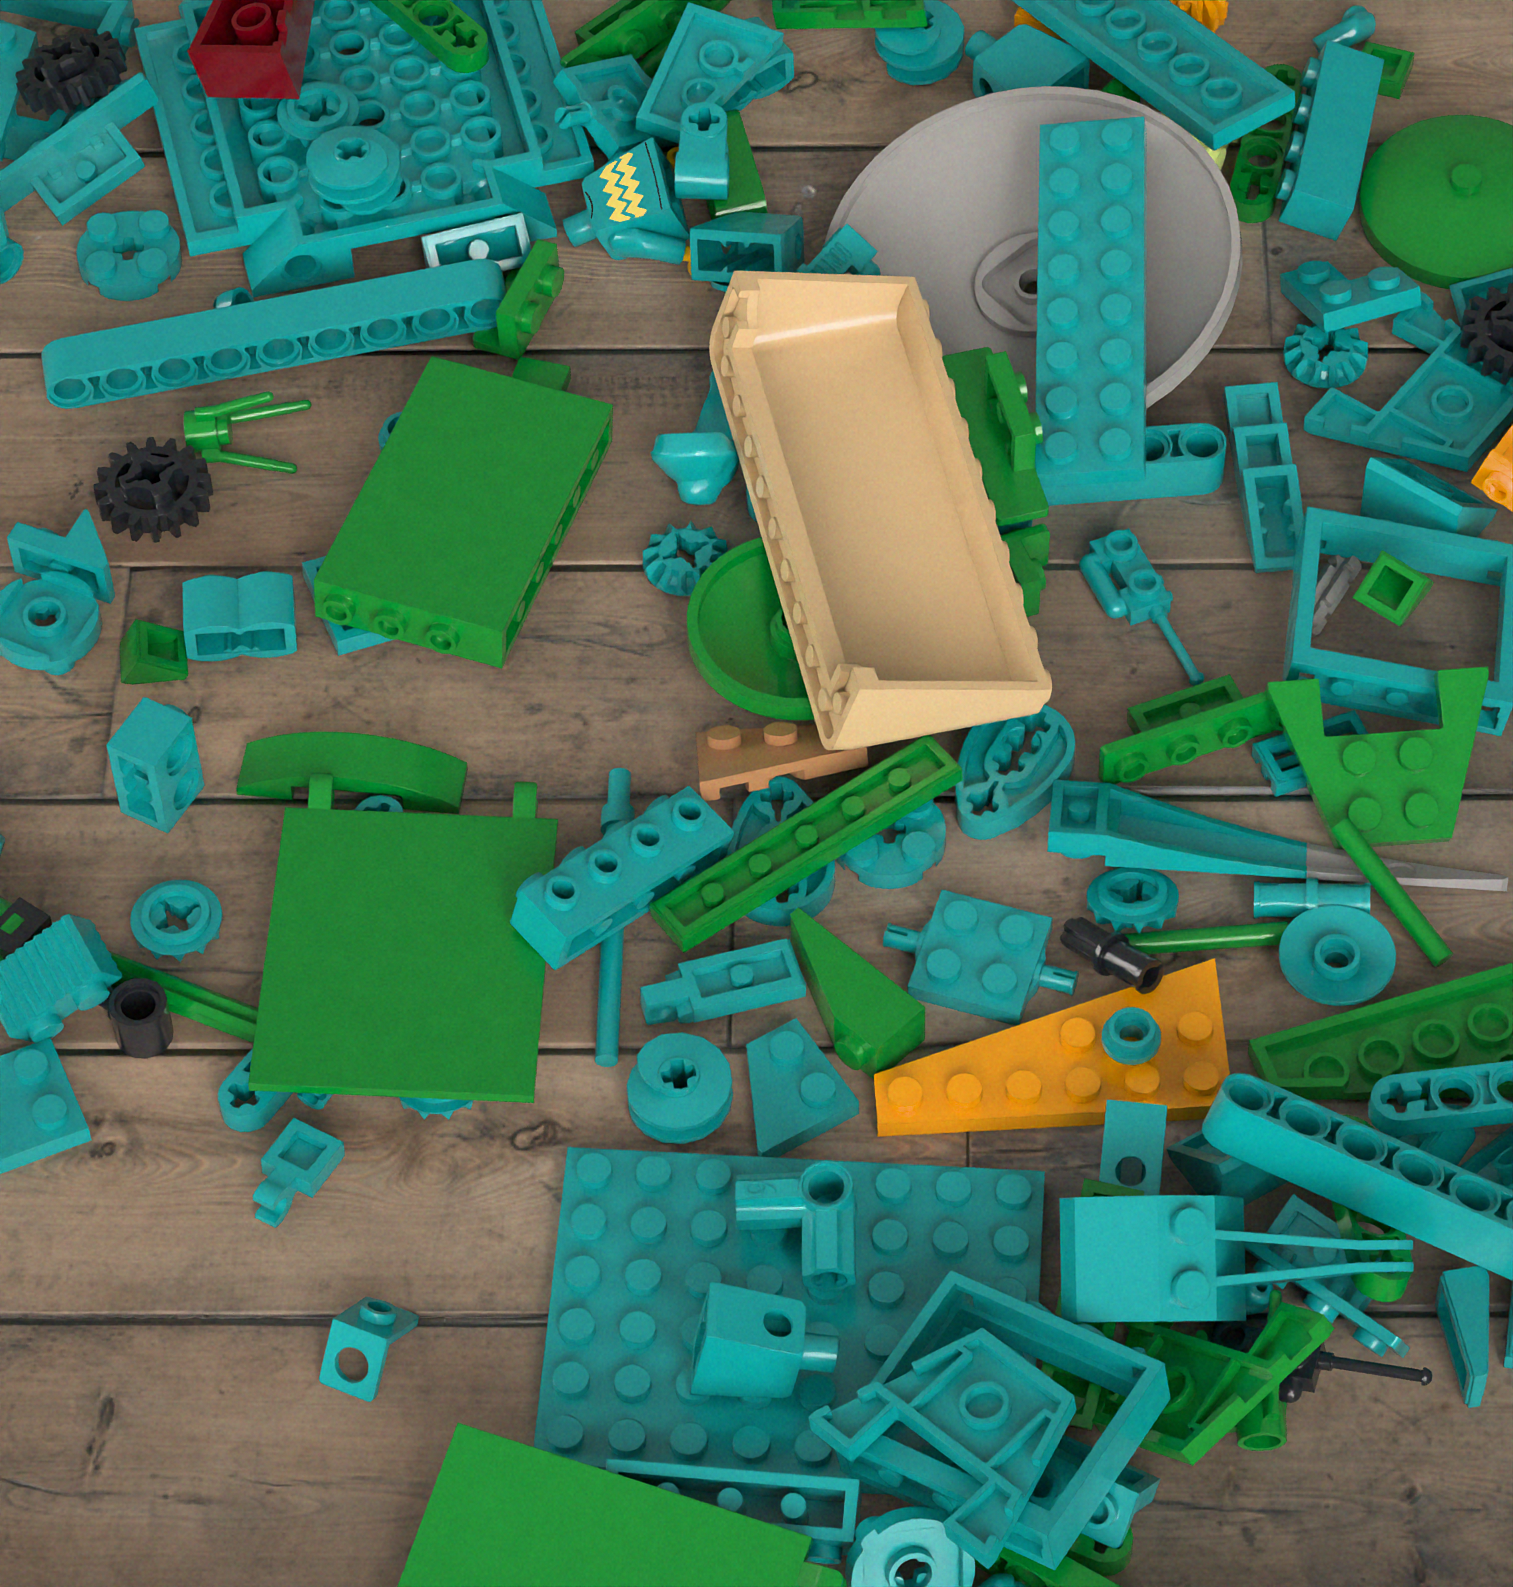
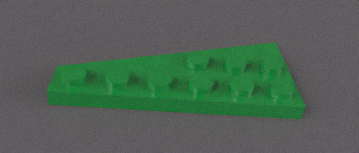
(1419, 1031)

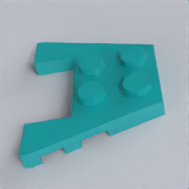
(1439, 415)
(980, 1411)

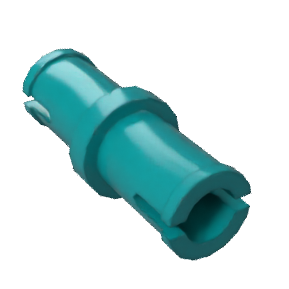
(1292, 899)

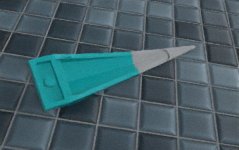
(1158, 835)

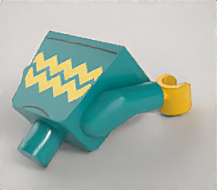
(634, 207)

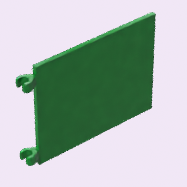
(401, 955)
(549, 1521)

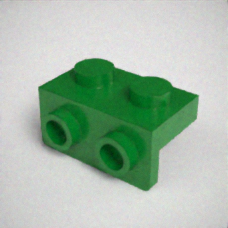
(525, 303)

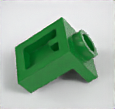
(1028, 554)

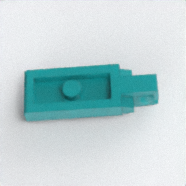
(725, 984)

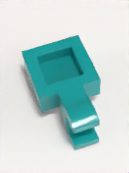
(295, 1162)

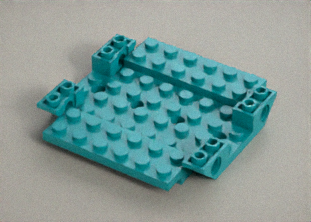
(464, 140)

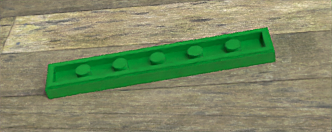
(805, 842)

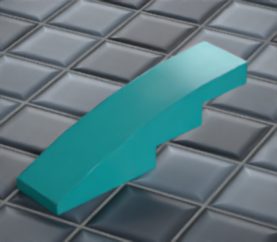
(1264, 474)

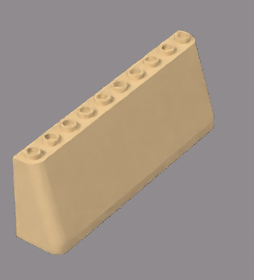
(872, 508)

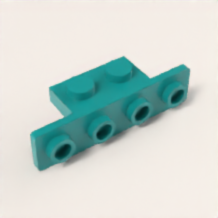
(83, 156)
(1325, 1295)

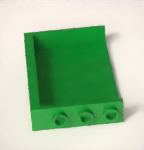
(464, 512)

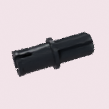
(1112, 954)

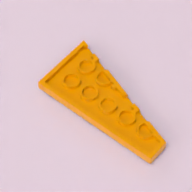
(1058, 1070)

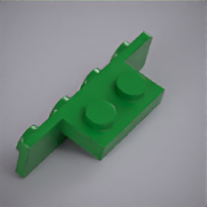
(628, 29)
(1000, 431)
(1185, 727)

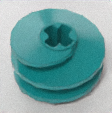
(925, 52)
(355, 169)
(679, 1088)

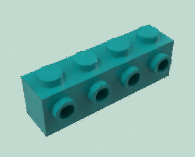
(1330, 139)
(619, 876)
(805, 1504)

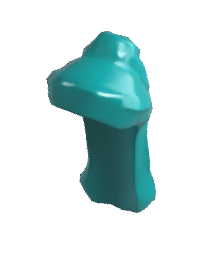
(701, 459)

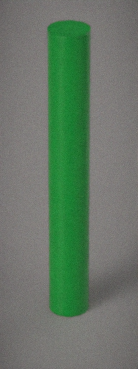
(1392, 892)
(1208, 938)

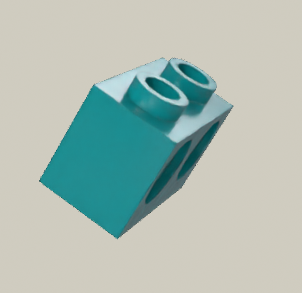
(156, 764)

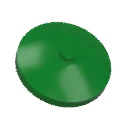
(1442, 199)
(743, 637)

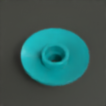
(1342, 937)

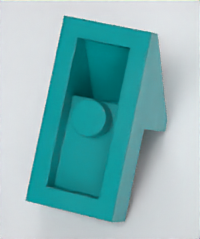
(78, 554)

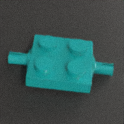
(606, 101)
(980, 958)

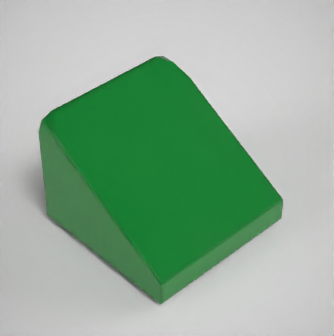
(1392, 588)
(152, 654)

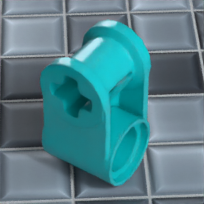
(702, 153)

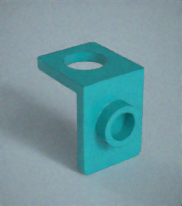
(371, 1329)

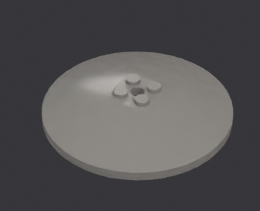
(961, 217)

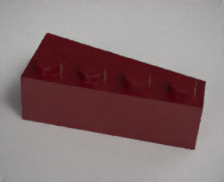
(253, 48)

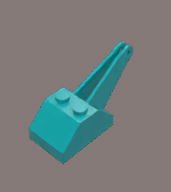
(1176, 1258)

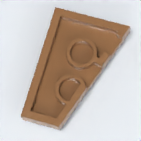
(758, 755)

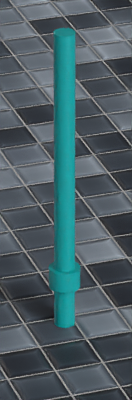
(611, 949)

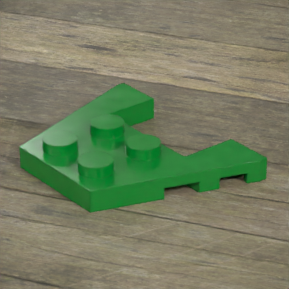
(848, 14)
(1387, 783)
(1213, 1383)

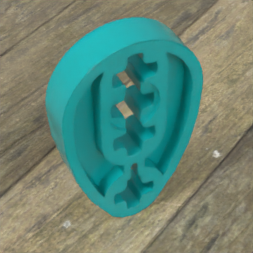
(1022, 791)
(757, 818)

